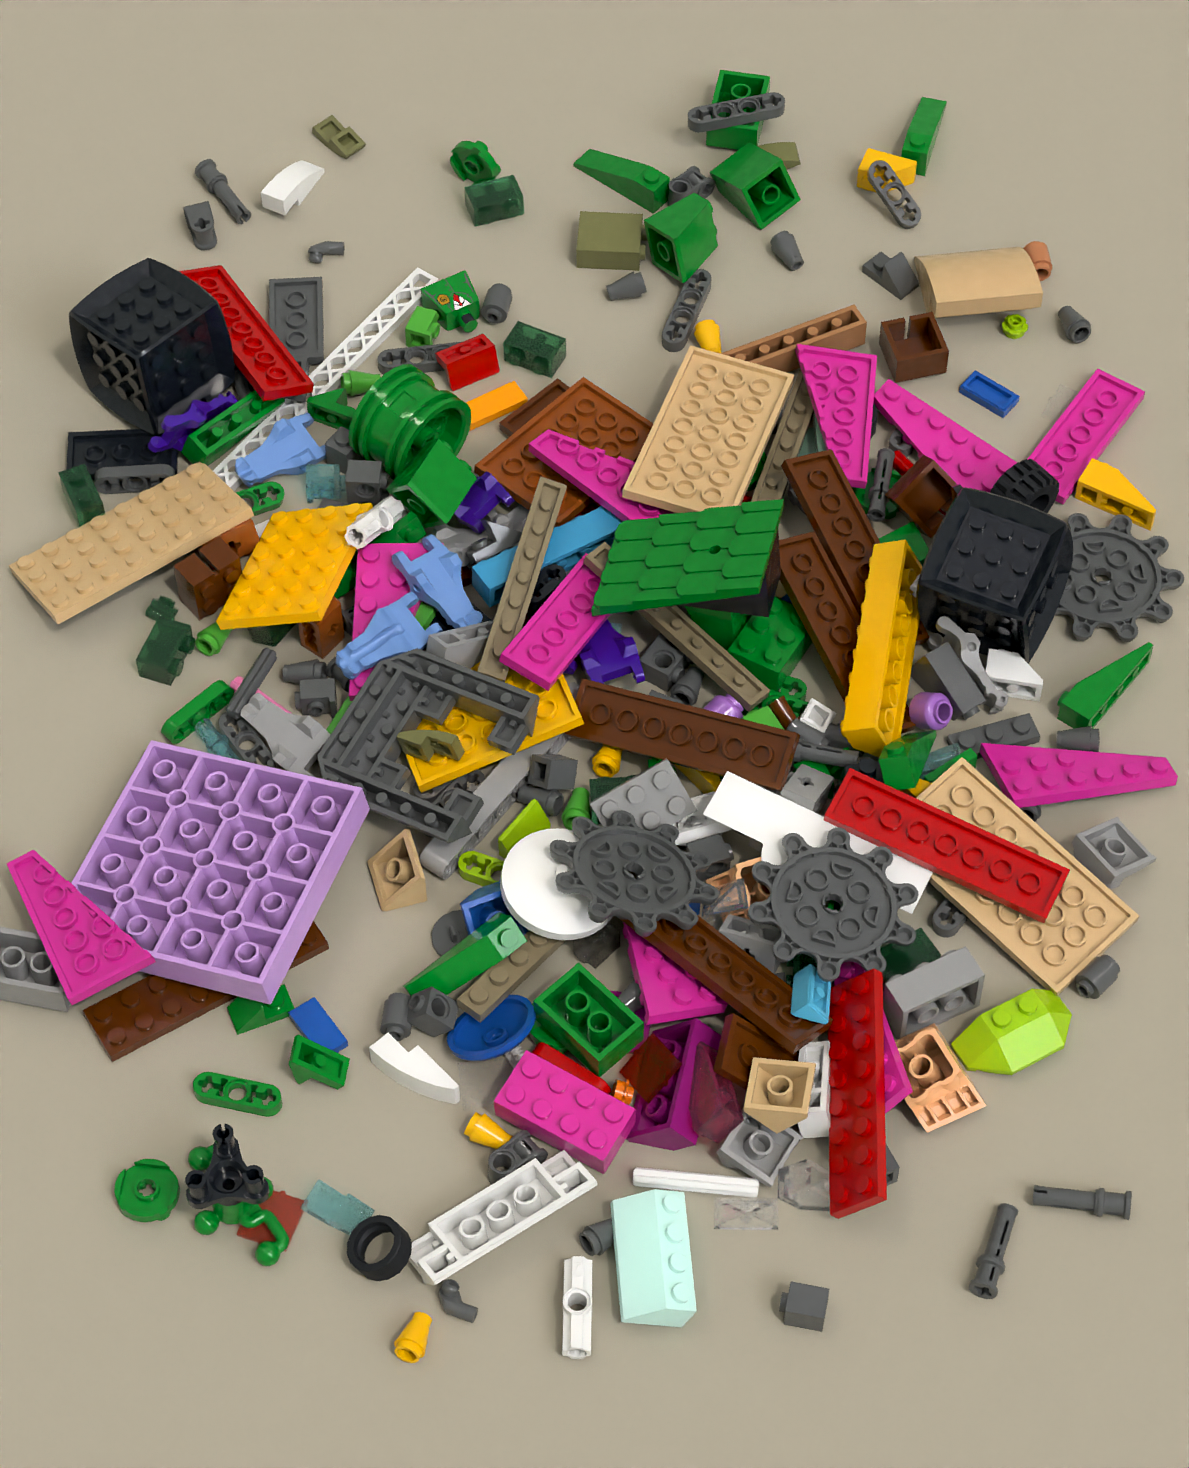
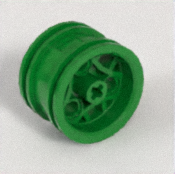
(403, 415)

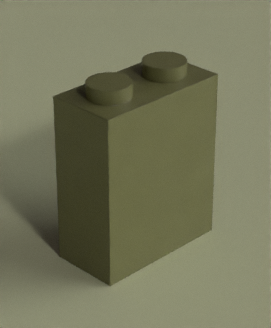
(610, 241)

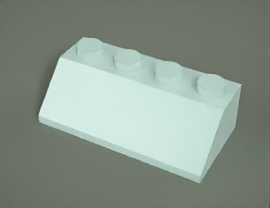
(653, 1258)

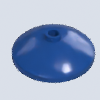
(496, 1034)

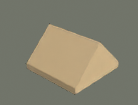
(398, 873)
(779, 1092)

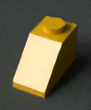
(903, 168)

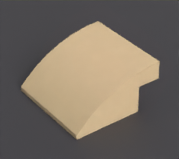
(978, 282)

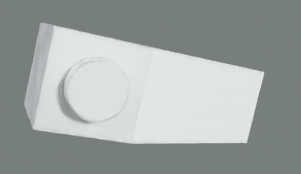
(818, 1116)

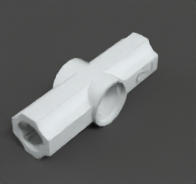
(374, 522)
(577, 1324)

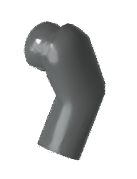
(326, 247)
(453, 1303)

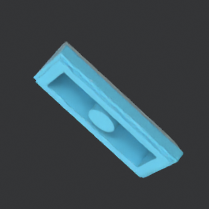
(810, 996)

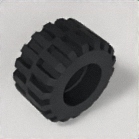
(1028, 484)

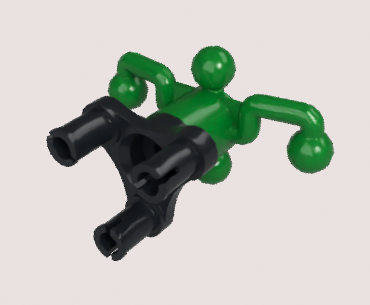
(232, 1192)

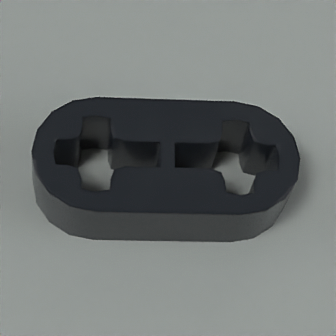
(544, 587)

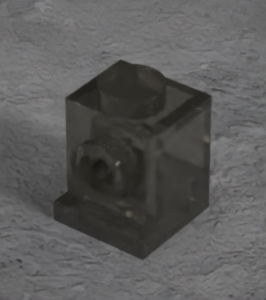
(598, 946)

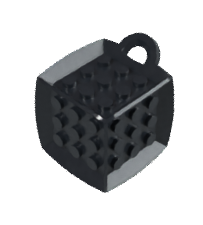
(152, 344)
(995, 571)

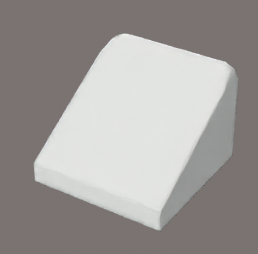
(817, 715)

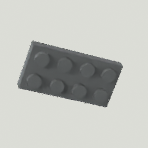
(298, 316)

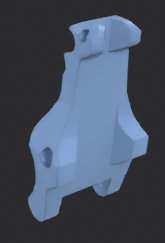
(283, 452)
(438, 581)
(387, 635)

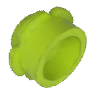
(1014, 326)

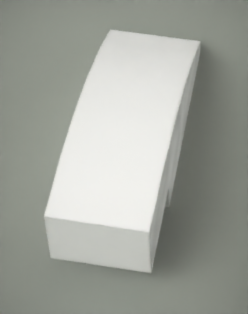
(290, 186)
(413, 1070)

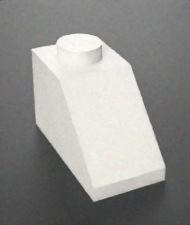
(1013, 675)

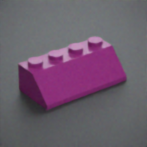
(667, 1117)

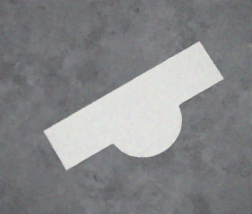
(771, 817)

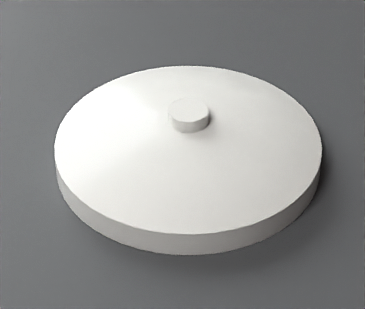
(532, 893)

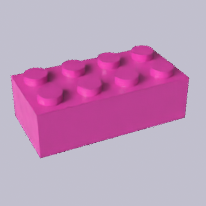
(565, 1111)

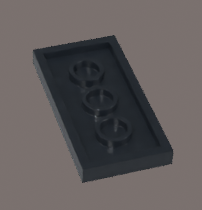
(115, 449)

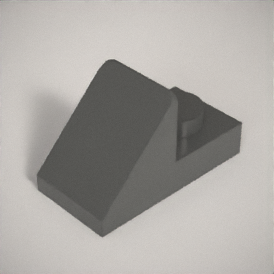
(892, 274)
(499, 540)

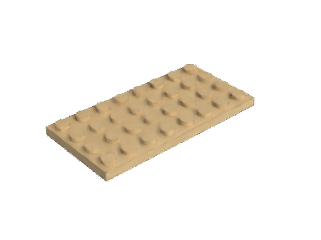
(708, 433)
(130, 541)
(1085, 914)

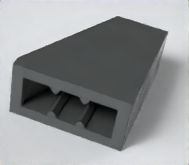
(945, 674)

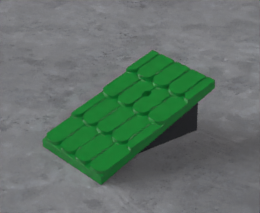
(696, 560)

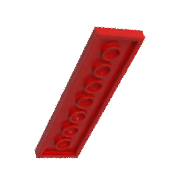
(254, 344)
(947, 845)
(857, 1095)

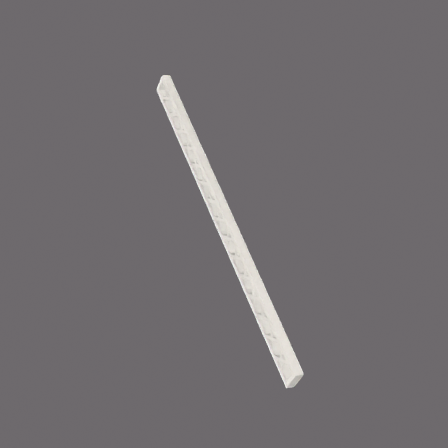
(338, 356)

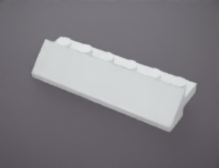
(498, 1215)

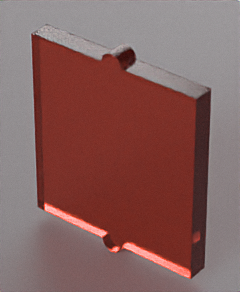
(650, 1067)
(287, 1212)

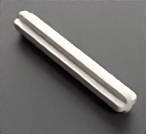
(695, 1182)

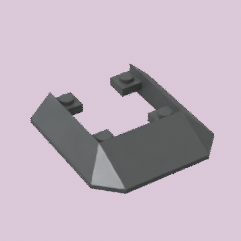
(395, 701)

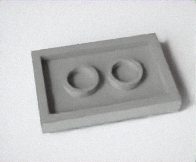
(651, 797)

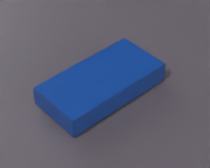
(989, 394)
(317, 1025)

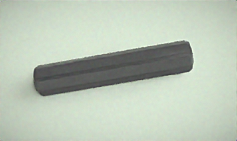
(251, 682)

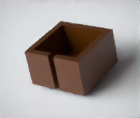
(920, 354)
(922, 493)
(201, 588)

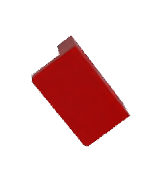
(469, 361)

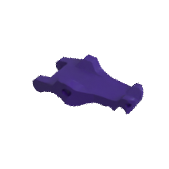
(179, 427)
(480, 500)
(610, 656)

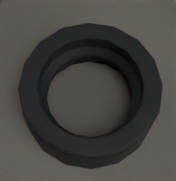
(395, 1259)

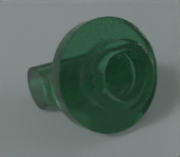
(162, 607)

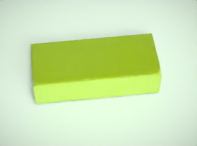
(527, 822)

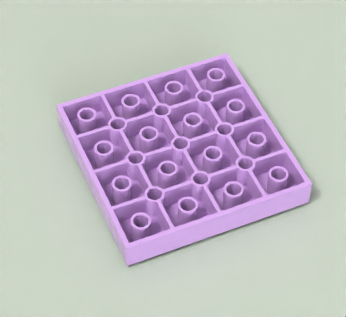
(220, 865)

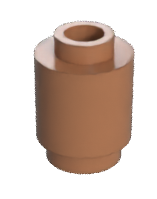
(1040, 257)

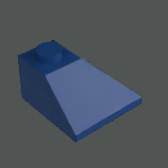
(483, 905)

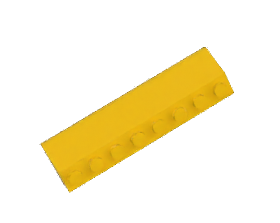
(883, 650)

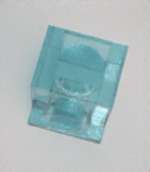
(324, 481)

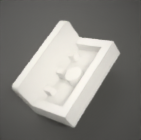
(696, 824)

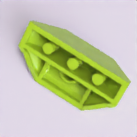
(1014, 1033)

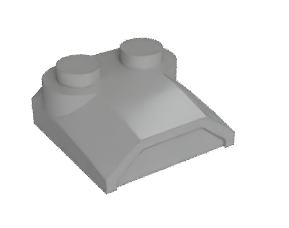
(1111, 852)
(757, 1149)

